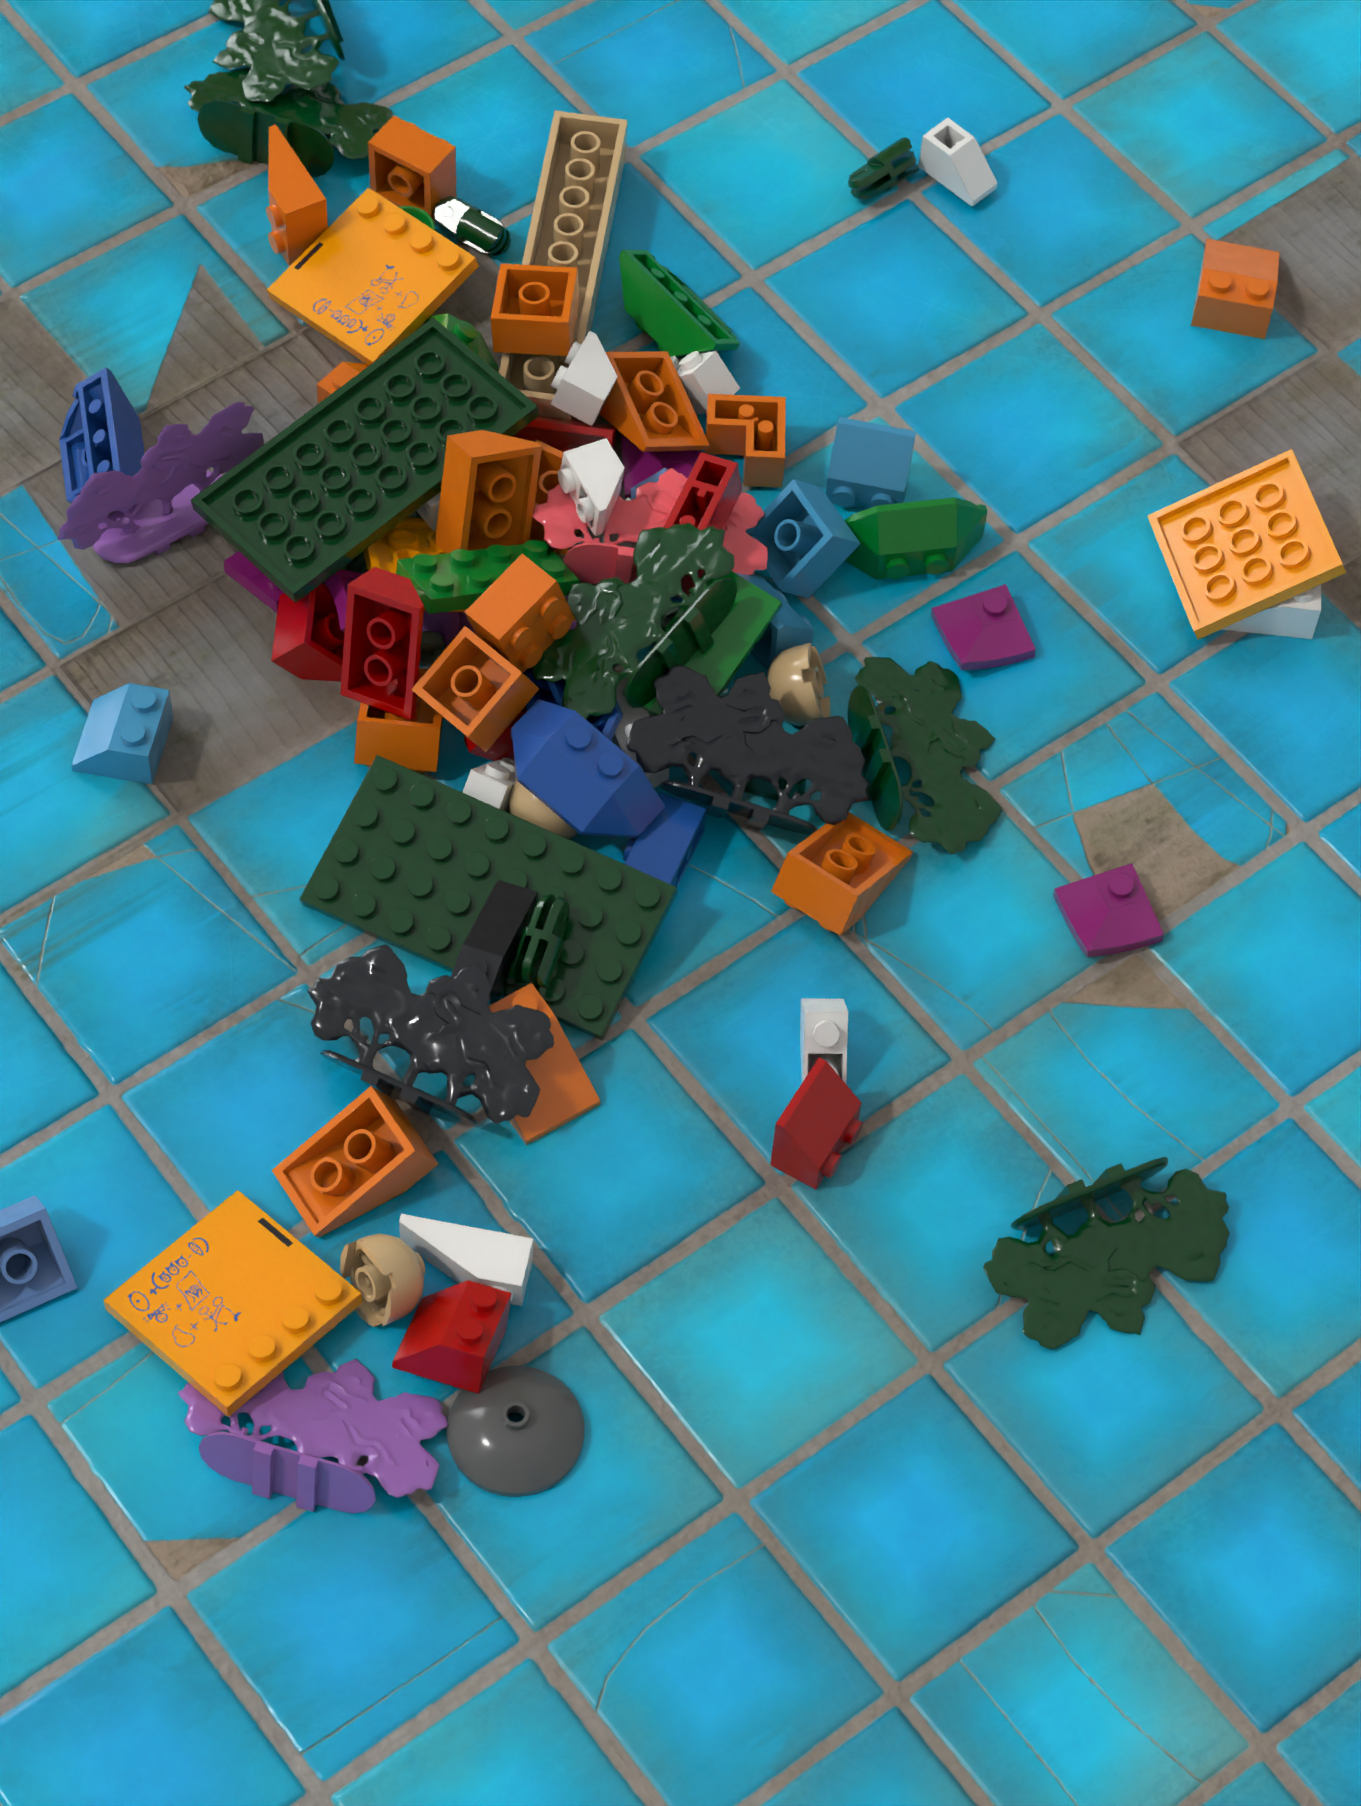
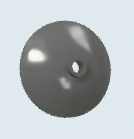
(521, 1455)

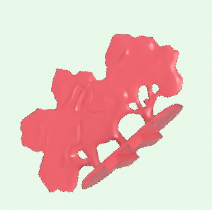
(650, 509)

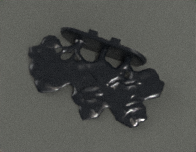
(745, 742)
(441, 1031)

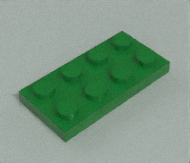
(461, 577)

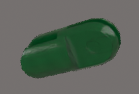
(884, 170)
(472, 226)
(541, 942)

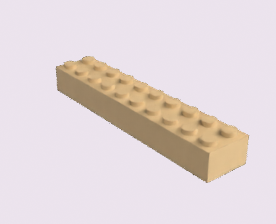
(571, 230)

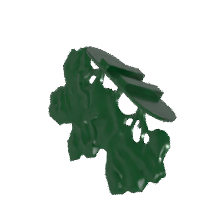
(274, 45)
(298, 113)
(624, 618)
(931, 743)
(1109, 1263)

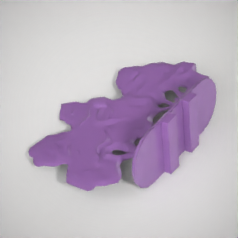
(156, 501)
(324, 1419)

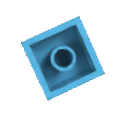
(803, 538)

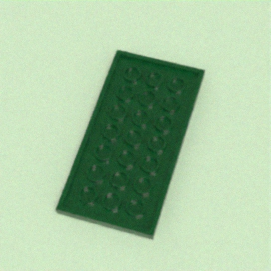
(359, 459)
(424, 857)

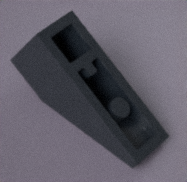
(497, 934)

